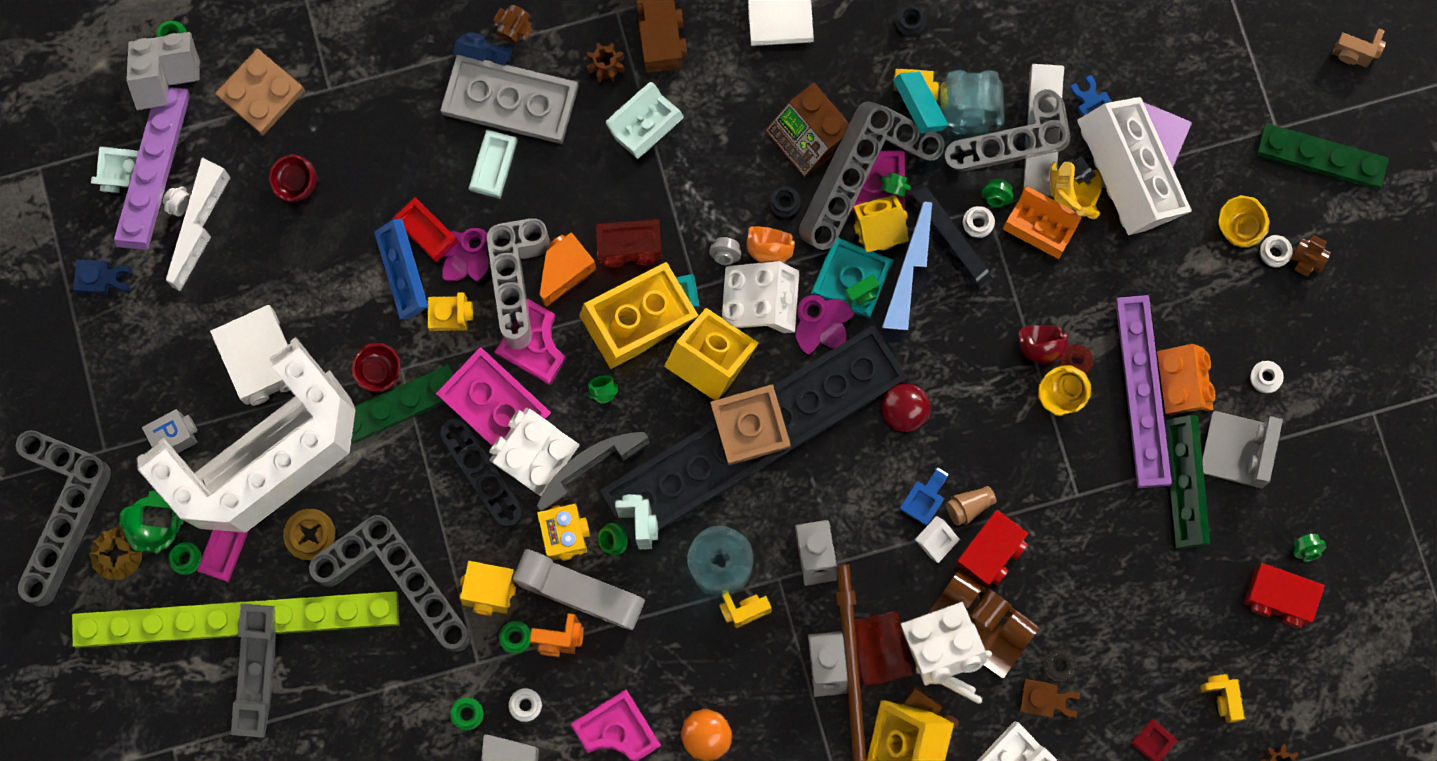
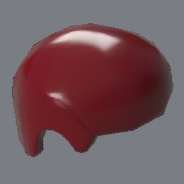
(292, 178)
(1043, 343)
(376, 367)
(905, 407)

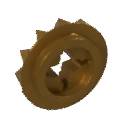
(309, 519)
(104, 565)

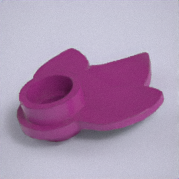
(465, 260)
(826, 326)

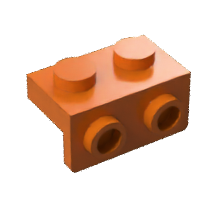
(1042, 222)
(1186, 379)
(552, 643)

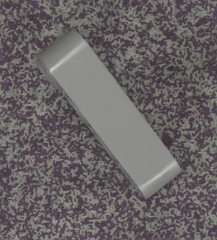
(1007, 138)
(513, 285)
(577, 590)

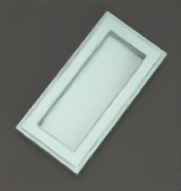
(493, 164)

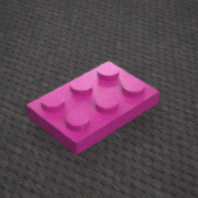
(487, 396)

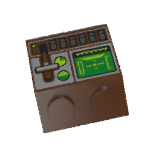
(808, 130)

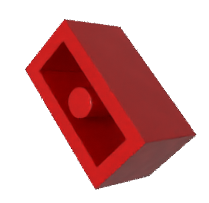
(992, 549)
(1283, 595)

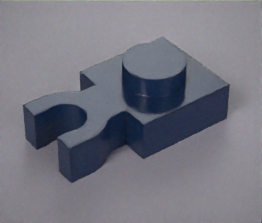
(475, 47)
(96, 277)

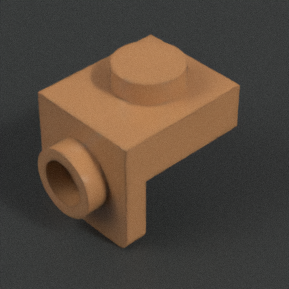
(1357, 51)

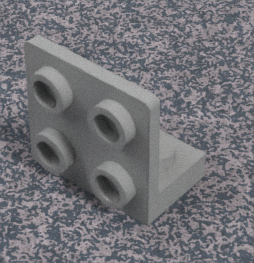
(1241, 448)

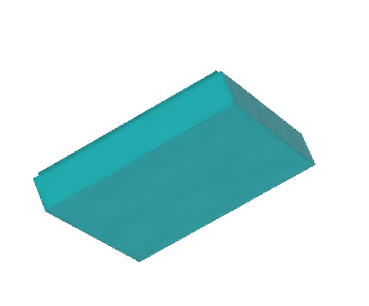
(845, 267)

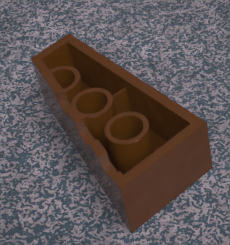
(660, 35)

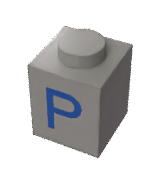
(174, 428)

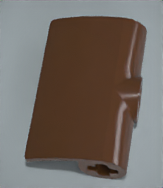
(997, 623)

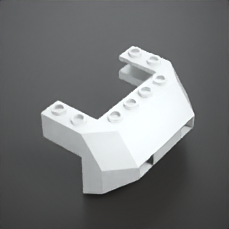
(269, 460)

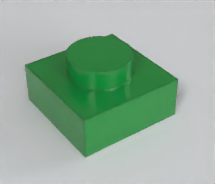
(862, 292)

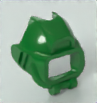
(148, 537)

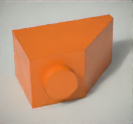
(564, 267)

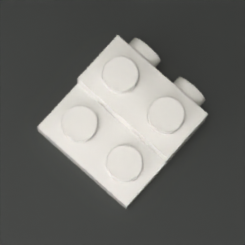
(532, 450)
(944, 644)

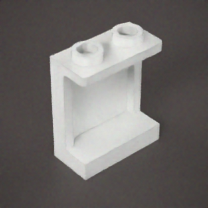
(246, 350)

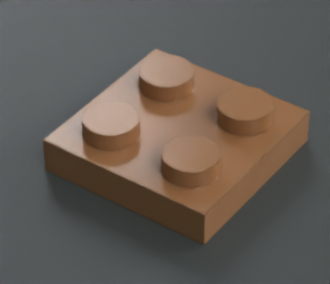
(260, 92)
(750, 424)

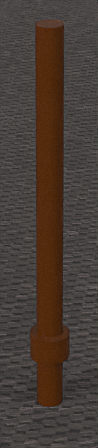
(845, 599)

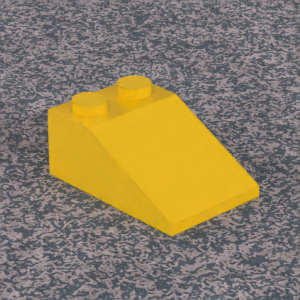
(637, 314)

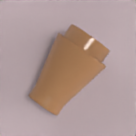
(968, 505)

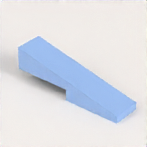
(916, 255)

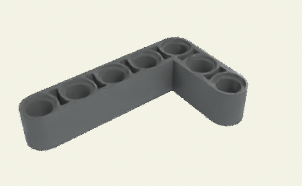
(860, 166)
(62, 513)
(401, 573)

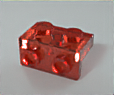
(629, 242)
(881, 649)

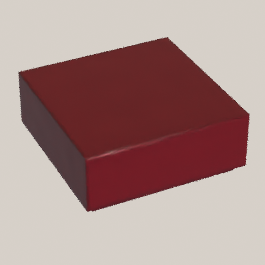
(1154, 741)

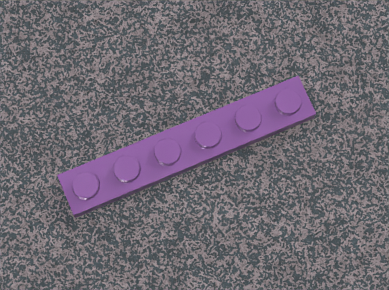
(151, 171)
(1143, 392)

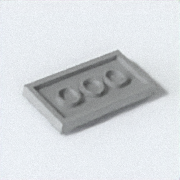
(509, 98)

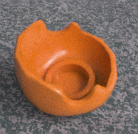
(769, 244)
(706, 735)

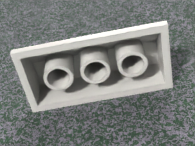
(1133, 165)

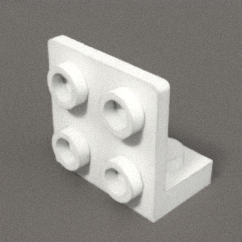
(761, 296)

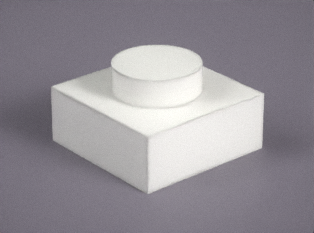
(937, 539)

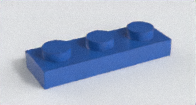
(401, 269)

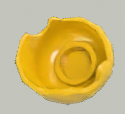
(1243, 221)
(1064, 390)

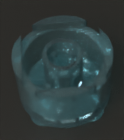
(972, 101)
(703, 553)

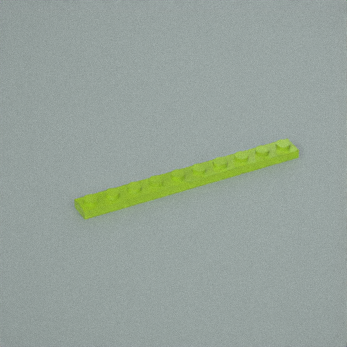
(223, 619)

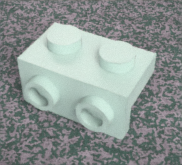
(643, 120)
(114, 168)
(645, 523)

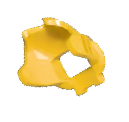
(1071, 194)

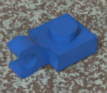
(923, 500)

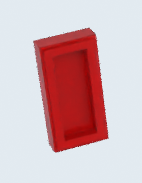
(426, 230)

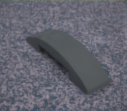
(623, 444)
(255, 670)

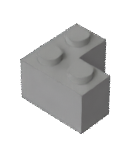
(160, 63)

